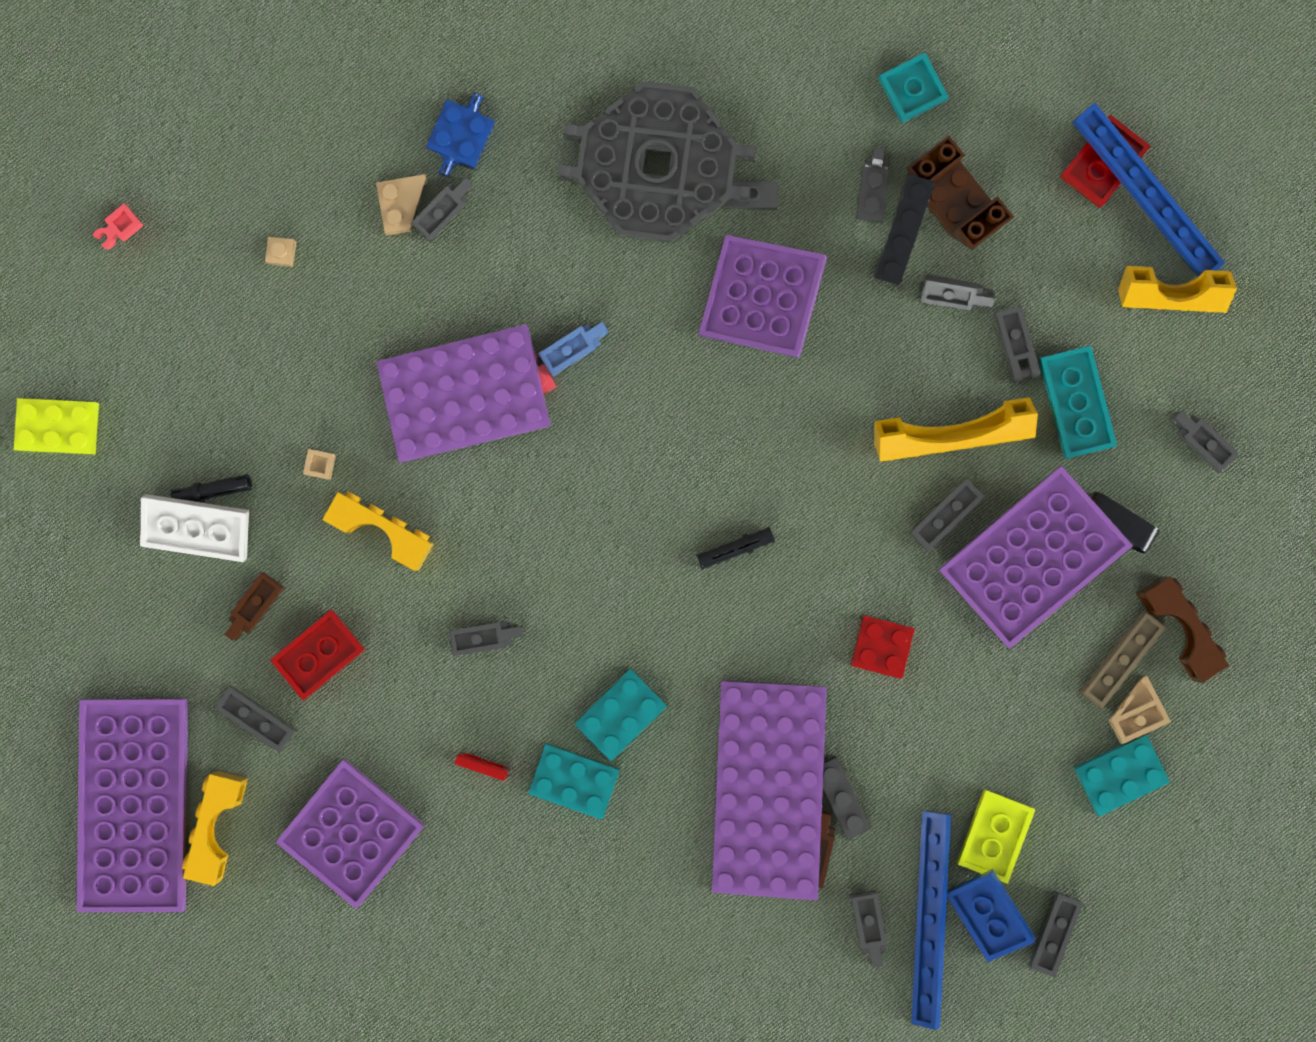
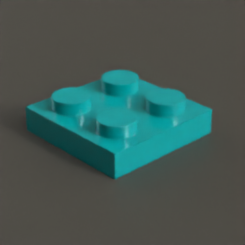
(913, 88)

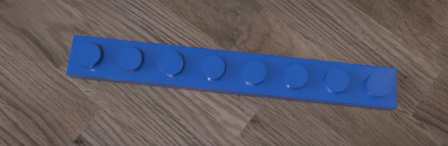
(1147, 190)
(931, 919)

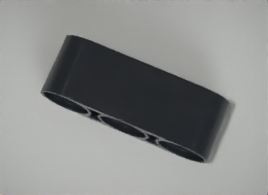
(1134, 528)

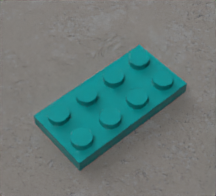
(1077, 402)

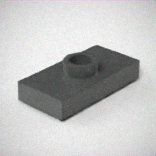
(762, 196)

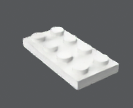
(194, 528)

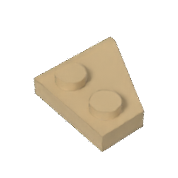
(400, 202)
(1138, 713)

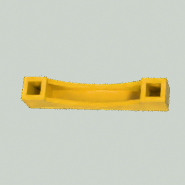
(1008, 423)

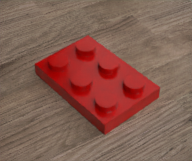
(1092, 176)
(317, 654)

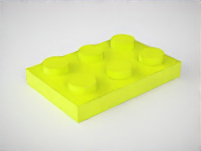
(56, 426)
(995, 835)

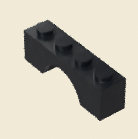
(904, 229)

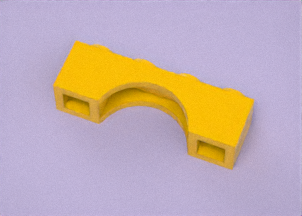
(1206, 293)
(407, 546)
(206, 859)

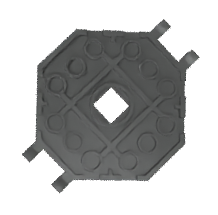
(665, 121)

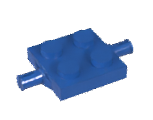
(460, 134)

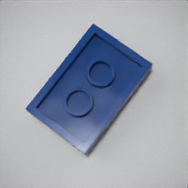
(990, 916)

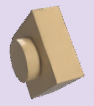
(280, 251)
(319, 464)

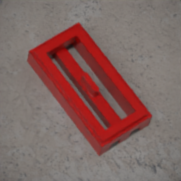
(482, 766)

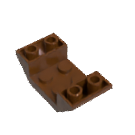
(957, 197)

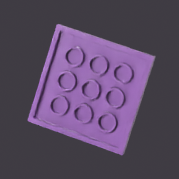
(762, 296)
(350, 833)

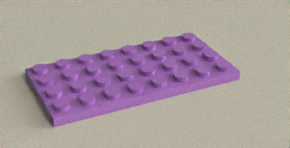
(769, 790)
(132, 805)

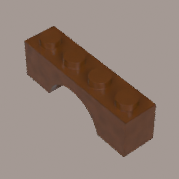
(1201, 655)

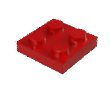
(882, 647)

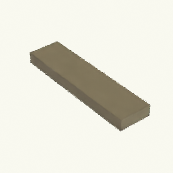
(1122, 659)

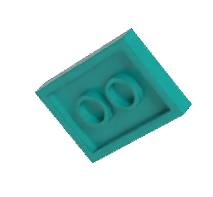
(620, 714)
(1121, 775)
(574, 781)

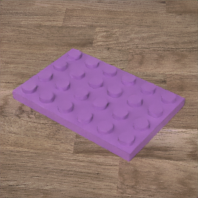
(463, 393)
(1035, 557)

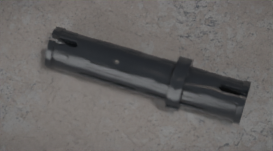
(201, 492)
(765, 537)

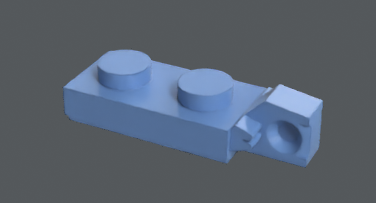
(572, 347)

